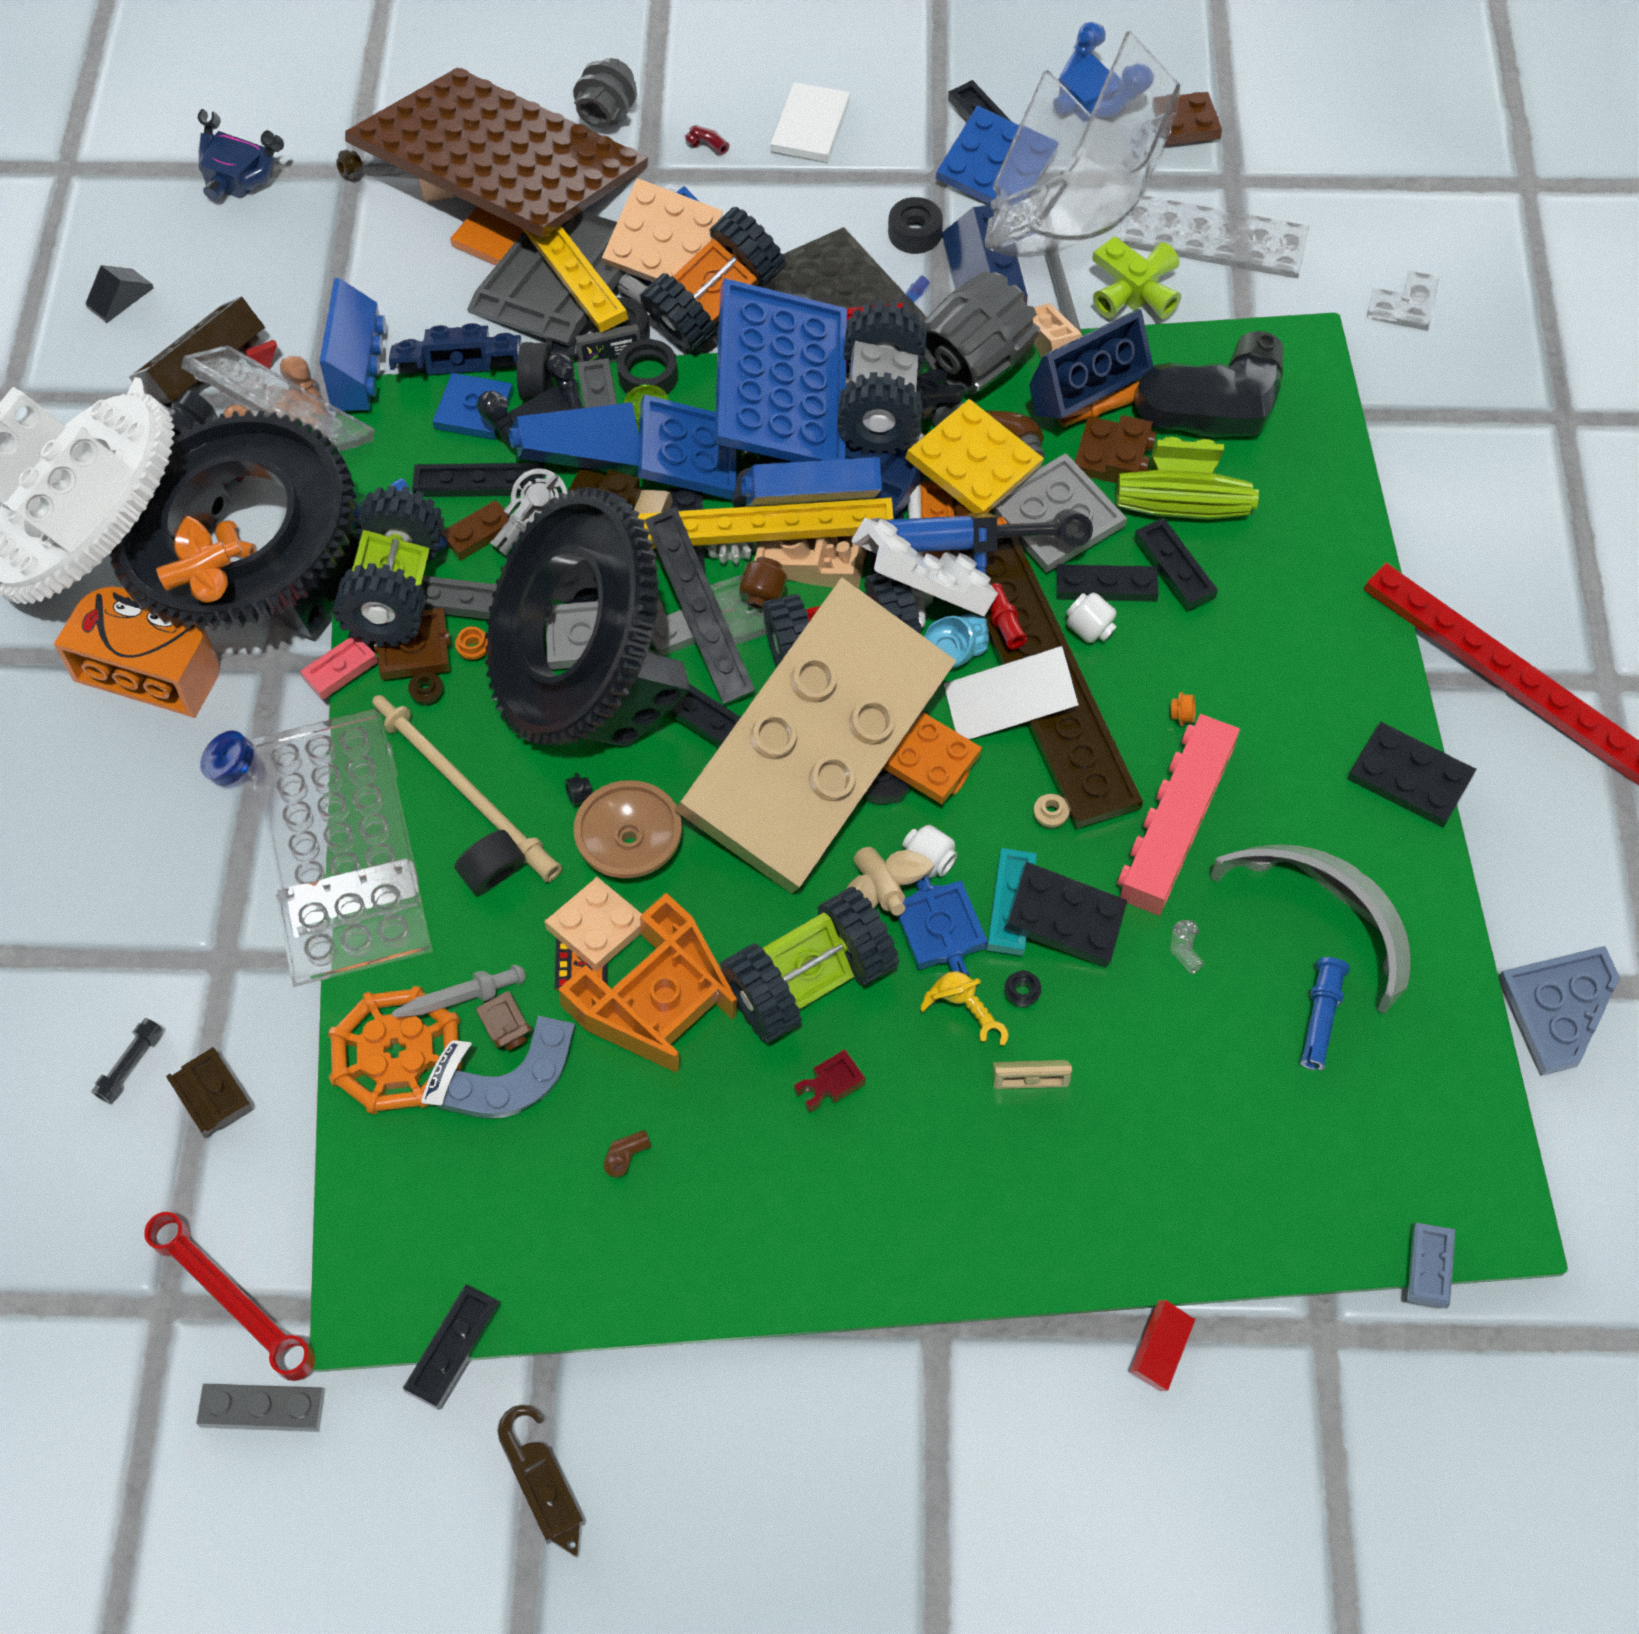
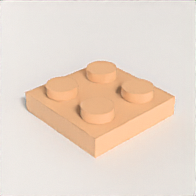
(595, 924)

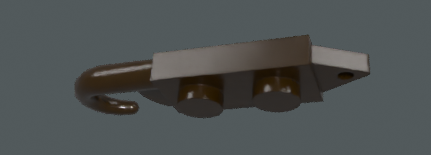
(541, 1483)

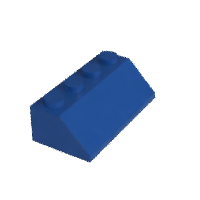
(351, 347)

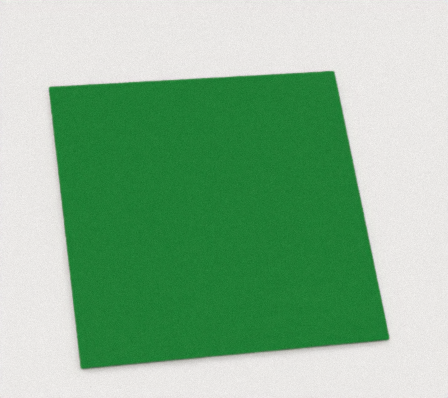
(1189, 1132)

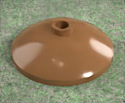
(626, 812)

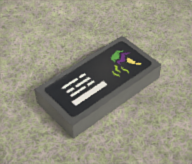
(606, 344)

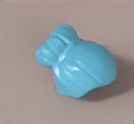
(960, 636)

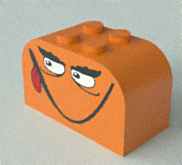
(137, 655)

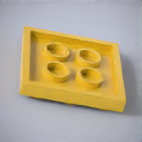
(974, 458)

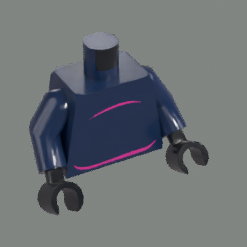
(233, 163)

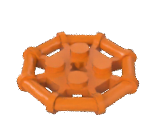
(377, 1038)

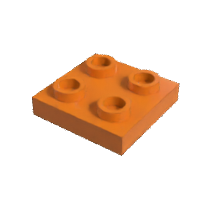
(933, 758)

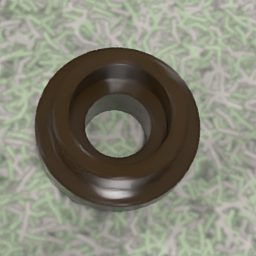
(349, 164)
(427, 695)

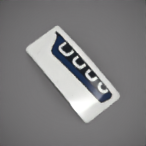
(443, 1072)

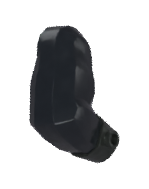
(1216, 397)

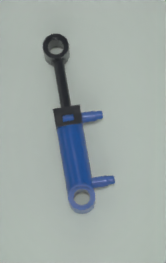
(980, 532)

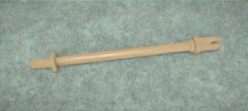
(398, 720)

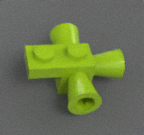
(1135, 278)

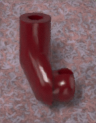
(709, 136)

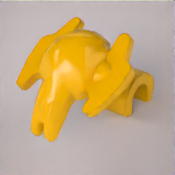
(960, 989)

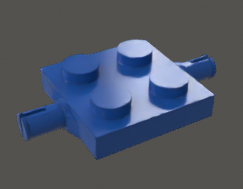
(941, 925)

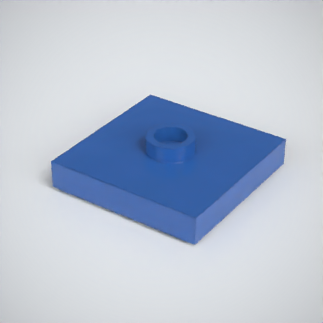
(458, 405)

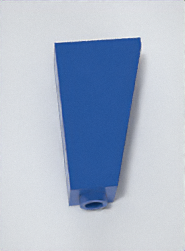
(580, 438)
(812, 481)

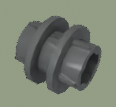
(605, 93)

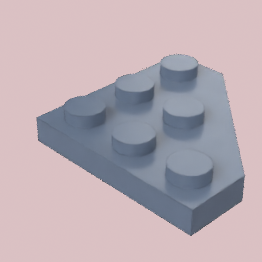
(1561, 1004)

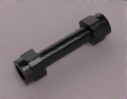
(108, 1086)

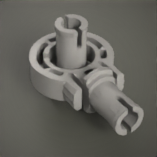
(531, 502)

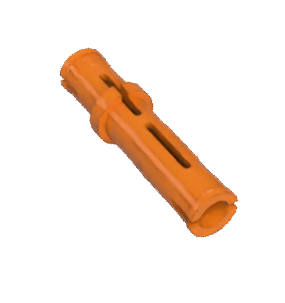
(1109, 402)

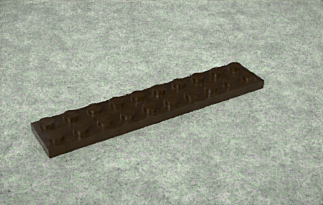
(1074, 740)

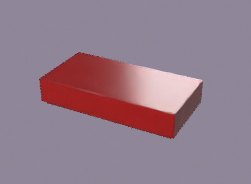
(1162, 1345)

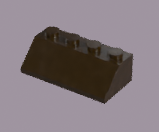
(229, 325)

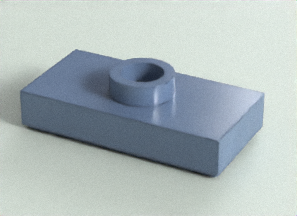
(1431, 1265)

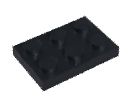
(1412, 774)
(1066, 914)

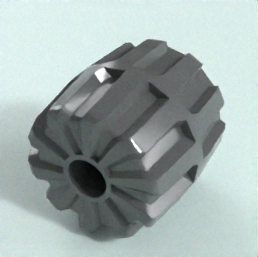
(980, 331)

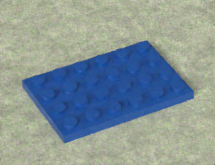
(779, 374)

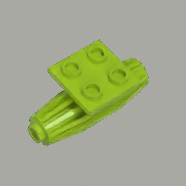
(1185, 484)

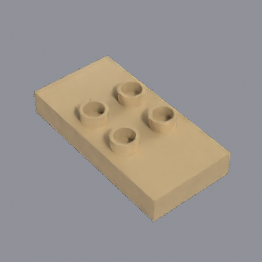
(816, 736)

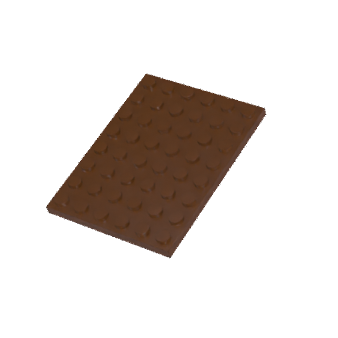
(497, 151)

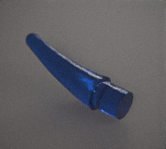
(916, 289)

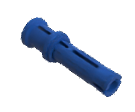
(1326, 998)

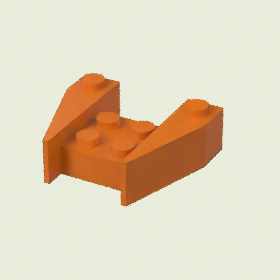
(658, 995)

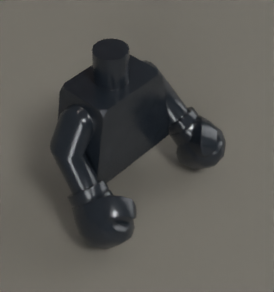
(494, 406)

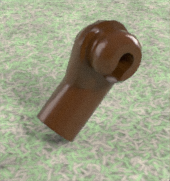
(621, 1153)

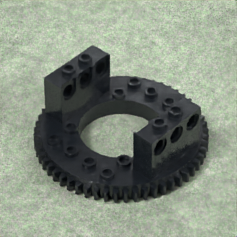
(581, 552)
(290, 574)

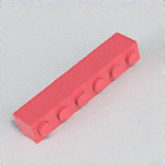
(1179, 814)

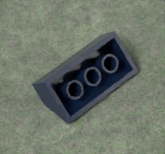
(969, 255)
(1091, 367)

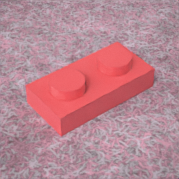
(338, 666)

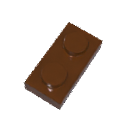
(475, 530)

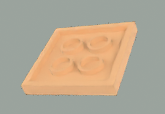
(658, 232)

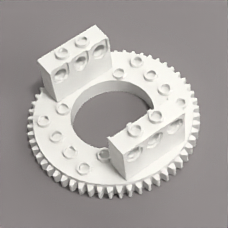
(73, 487)

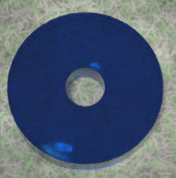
(227, 758)

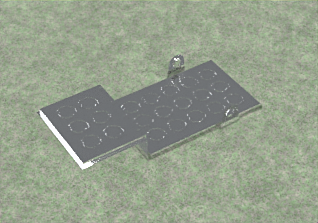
(339, 847)

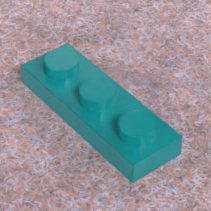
(1007, 877)

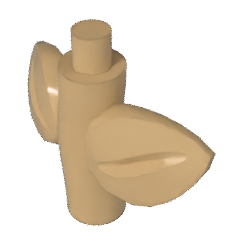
(882, 879)

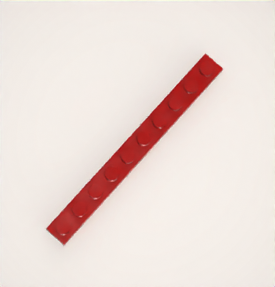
(1507, 670)

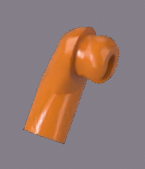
(226, 533)

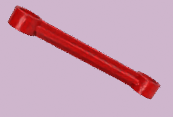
(229, 1295)

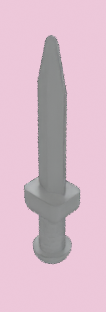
(481, 986)

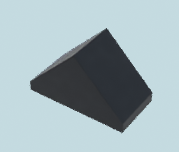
(115, 291)

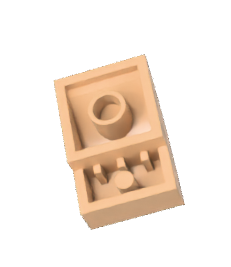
(817, 559)

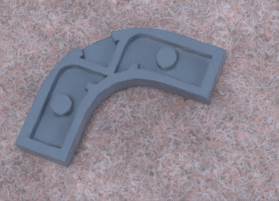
(521, 1088)

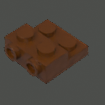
(1115, 447)

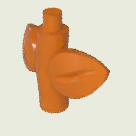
(198, 562)

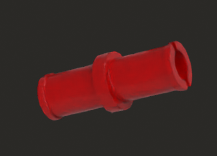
(1005, 618)

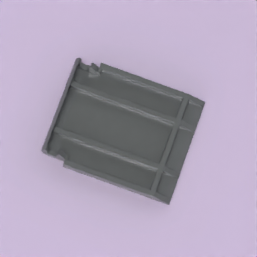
(531, 296)

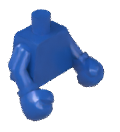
(1083, 72)

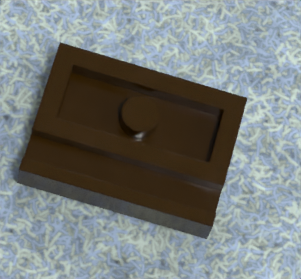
(209, 1092)

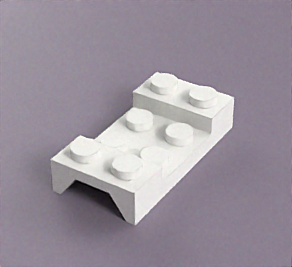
(949, 578)

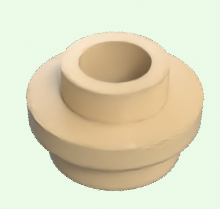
(1047, 818)

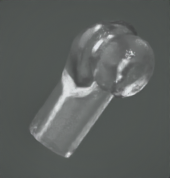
(1181, 945)

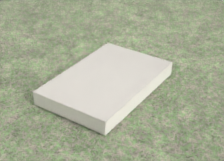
(810, 122)

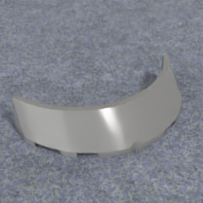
(1350, 887)

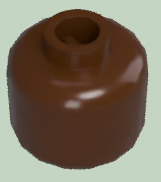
(762, 582)

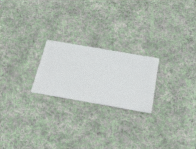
(1011, 694)

